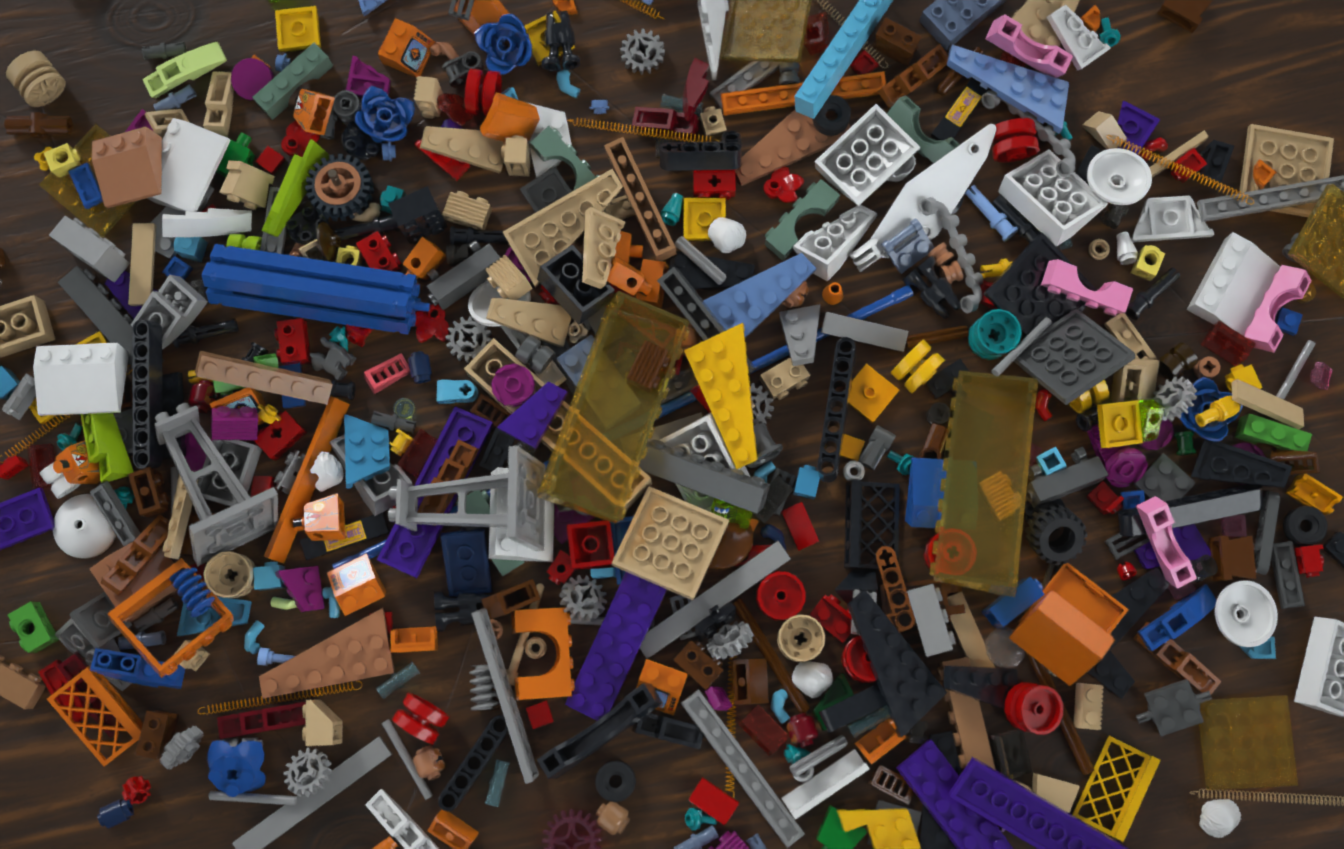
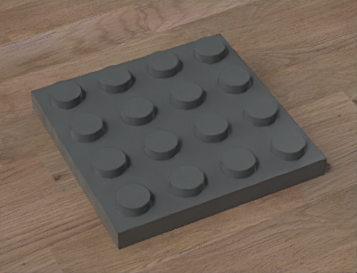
(1073, 356)

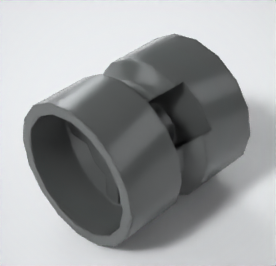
(346, 106)
(535, 354)

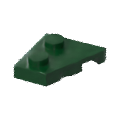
(836, 692)

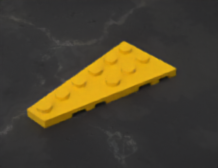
(725, 383)

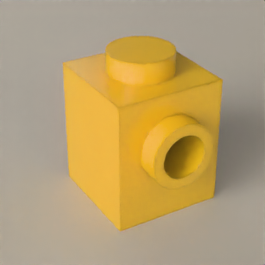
(1245, 374)

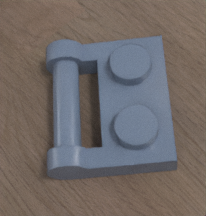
(912, 250)

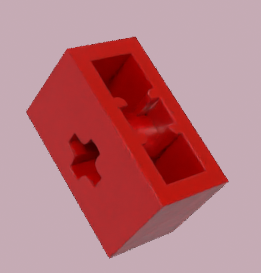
(703, 183)
(290, 431)

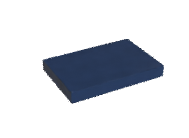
(466, 562)

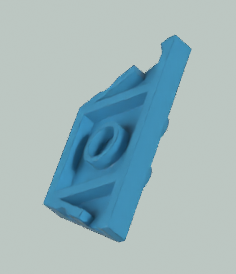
(364, 450)

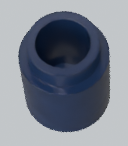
(420, 367)
(115, 813)

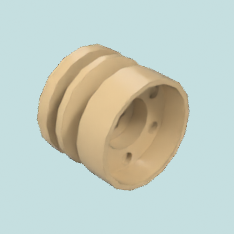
(35, 78)
(221, 567)
(811, 631)

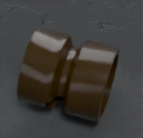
(1177, 361)

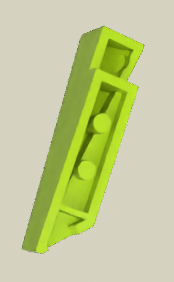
(293, 188)
(106, 446)

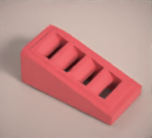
(383, 383)

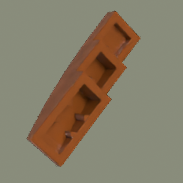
(914, 75)
(453, 469)
(137, 556)
(1183, 665)

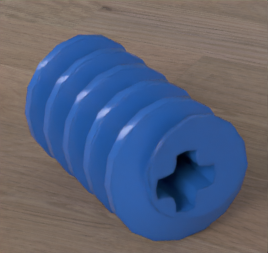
(192, 591)

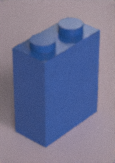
(1006, 608)

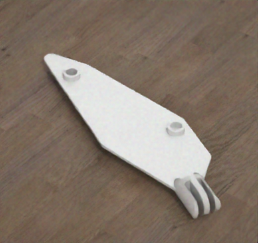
(943, 181)

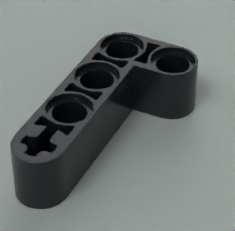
(702, 155)

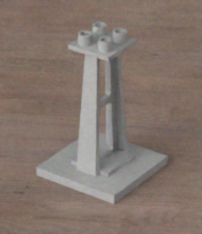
(524, 509)
(232, 526)

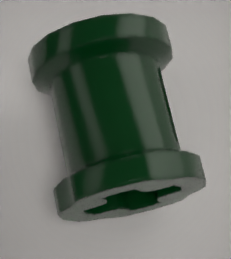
(1185, 443)

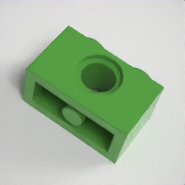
(43, 632)

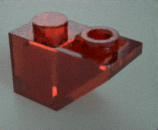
(817, 34)

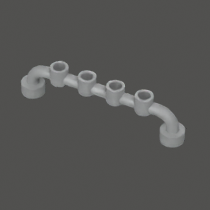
(1065, 166)
(958, 241)

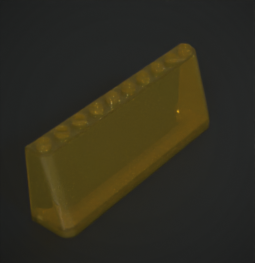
(608, 417)
(985, 482)

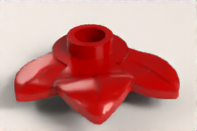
(299, 137)
(785, 183)
(430, 326)

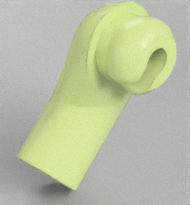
(283, 603)

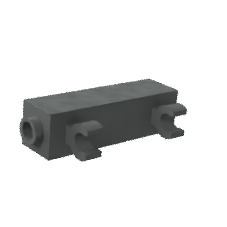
(461, 278)
(1066, 481)

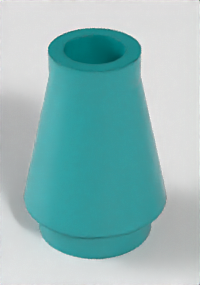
(671, 212)

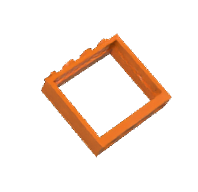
(146, 594)

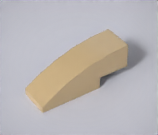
(219, 103)

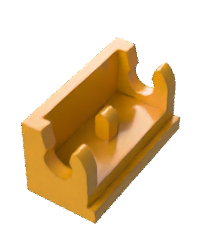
(1313, 493)

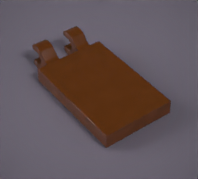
(899, 598)

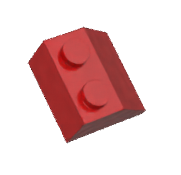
(590, 545)

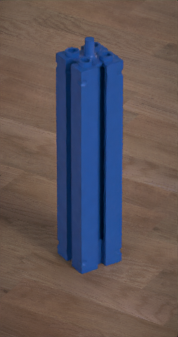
(312, 289)

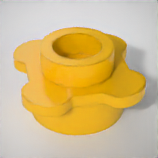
(40, 157)
(268, 413)

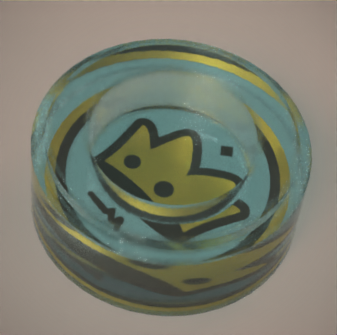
(404, 408)

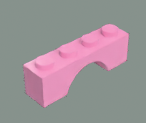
(1047, 59)
(1063, 278)
(1287, 285)
(1158, 525)

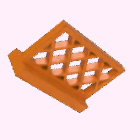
(116, 706)

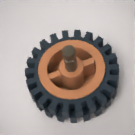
(339, 187)

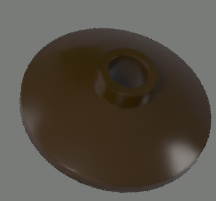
(328, 242)

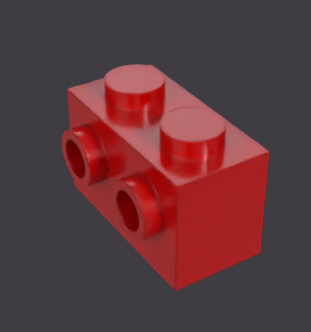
(377, 253)
(293, 342)

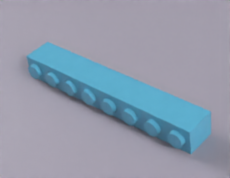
(839, 56)

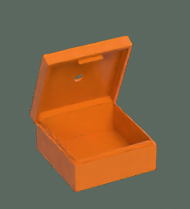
(1069, 625)

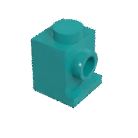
(390, 195)

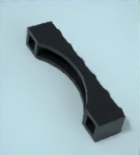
(621, 717)

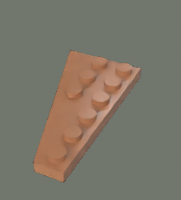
(784, 145)
(347, 656)

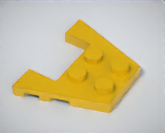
(885, 826)

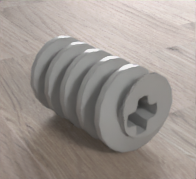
(483, 688)

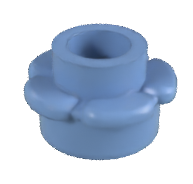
(282, 62)
(599, 106)
(388, 151)

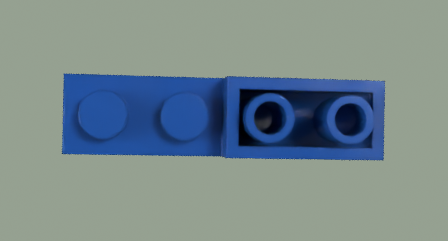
(1178, 619)
(133, 669)

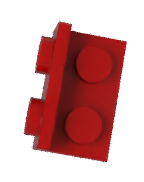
(833, 617)

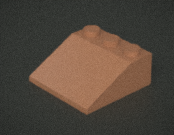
(128, 166)
(151, 570)

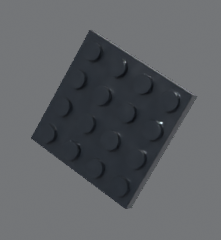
(1021, 289)

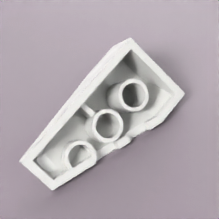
(712, 20)
(834, 242)

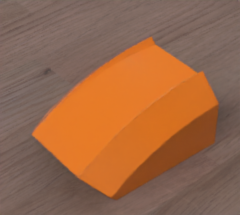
(482, 13)
(509, 118)

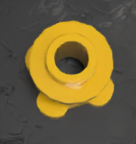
(400, 443)

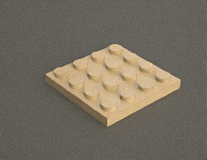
(1293, 156)
(670, 543)

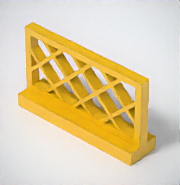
(1134, 797)

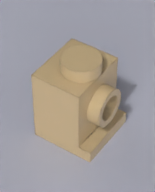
(715, 129)
(195, 662)

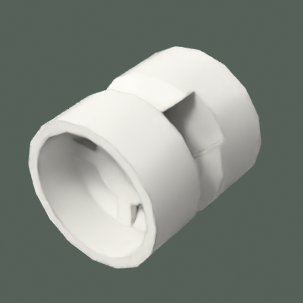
(60, 486)

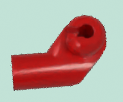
(1156, 144)
(1042, 401)

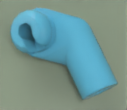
(564, 83)
(765, 470)
(334, 608)
(250, 637)
(777, 705)

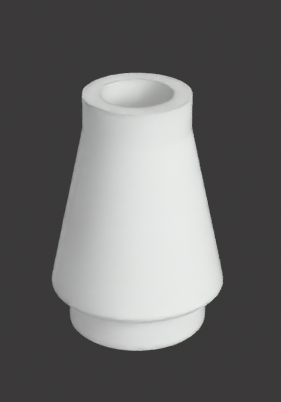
(1126, 250)

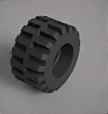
(1066, 545)

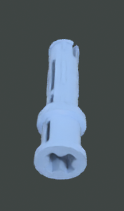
(996, 219)

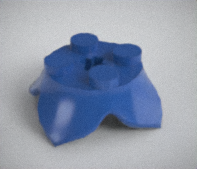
(492, 39)
(378, 105)
(1206, 394)
(244, 758)

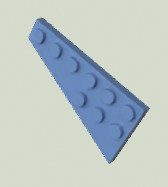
(1018, 86)
(759, 295)

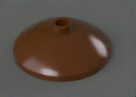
(733, 546)

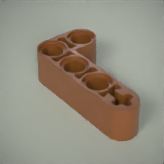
(891, 589)

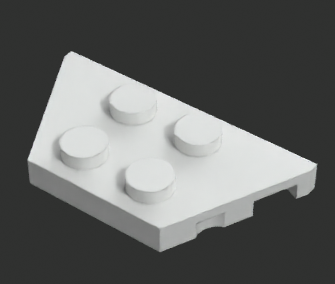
(554, 119)
(1169, 220)

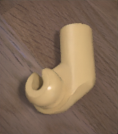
(369, 214)

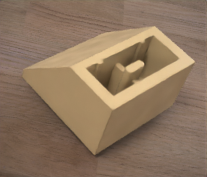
(1135, 381)
(322, 724)

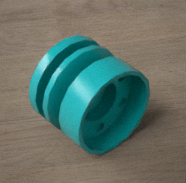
(1004, 328)

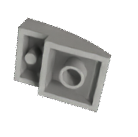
(173, 307)

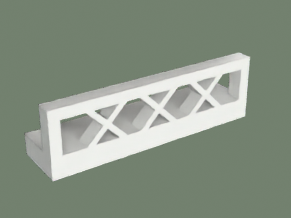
(825, 783)

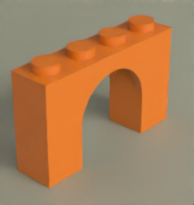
(558, 680)

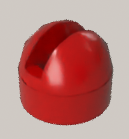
(1126, 571)

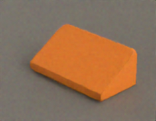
(452, 830)

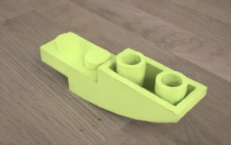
(184, 67)

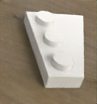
(1076, 37)

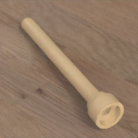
(512, 671)

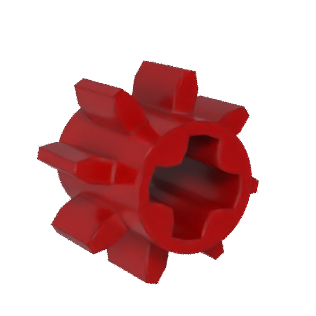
(136, 790)

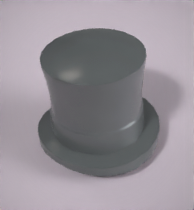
(766, 447)

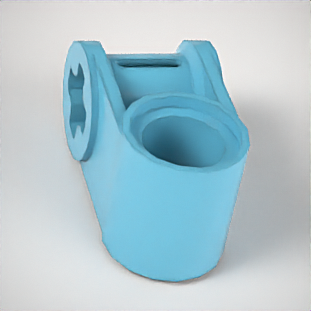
(452, 391)

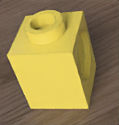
(55, 157)
(349, 252)
(1144, 270)

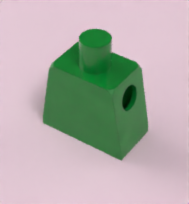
(236, 152)
(833, 835)

